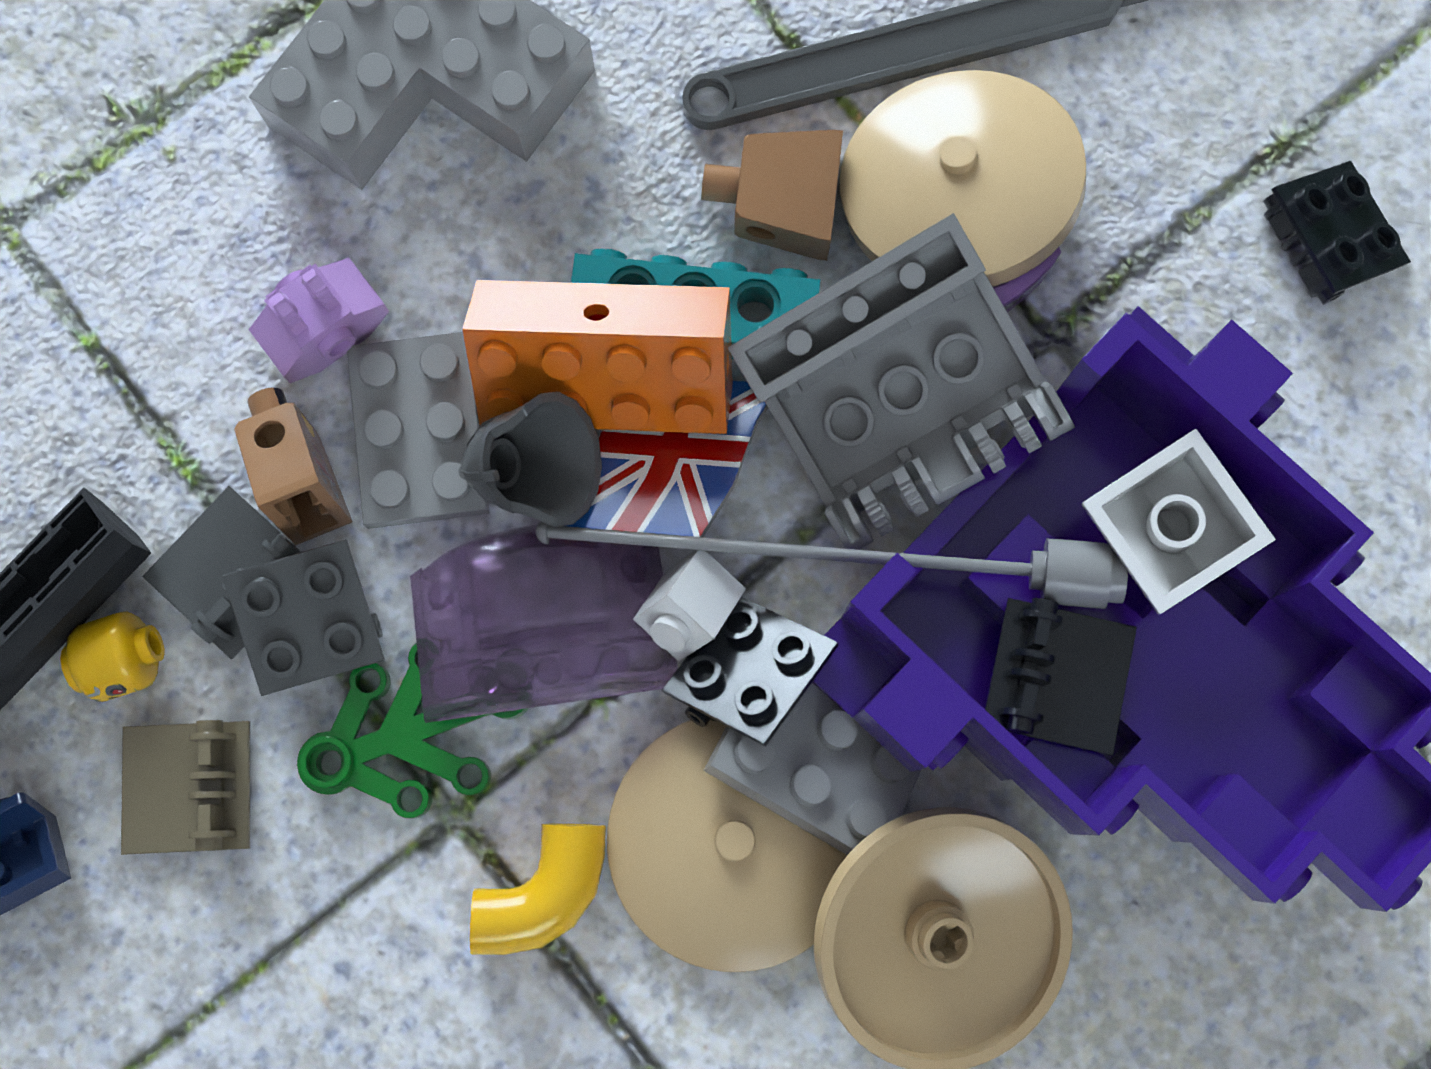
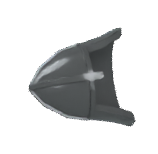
(537, 460)

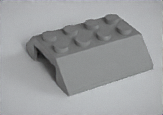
(899, 380)

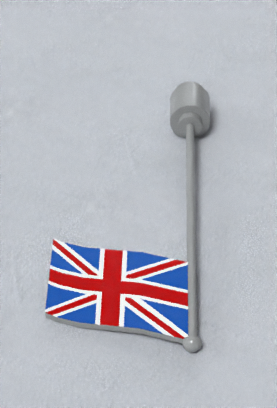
(673, 485)

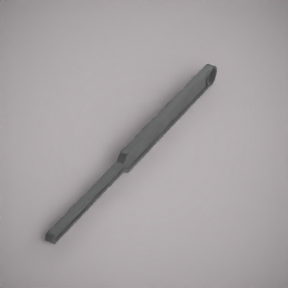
(892, 54)

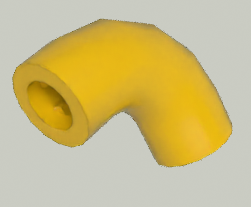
(547, 903)

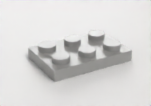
(411, 429)
(818, 773)

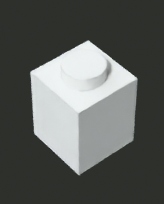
(689, 604)

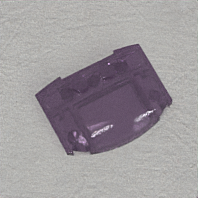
(534, 624)

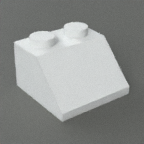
(1177, 521)

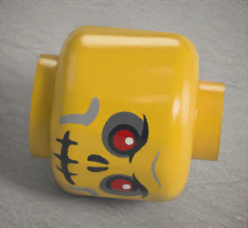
(112, 656)

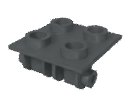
(220, 541)
(304, 617)

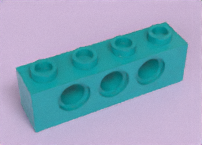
(778, 291)

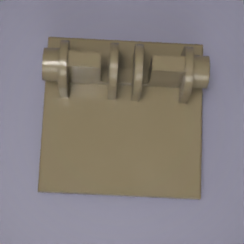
(185, 787)

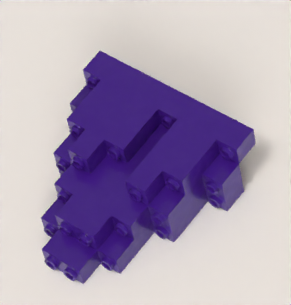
(1250, 711)

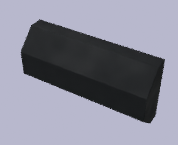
(61, 584)

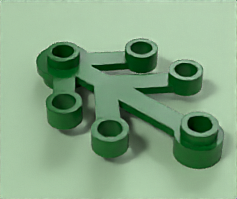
(399, 735)

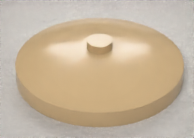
(971, 148)
(709, 865)
(943, 939)

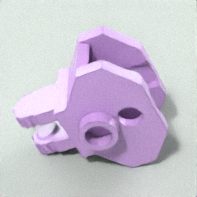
(317, 318)

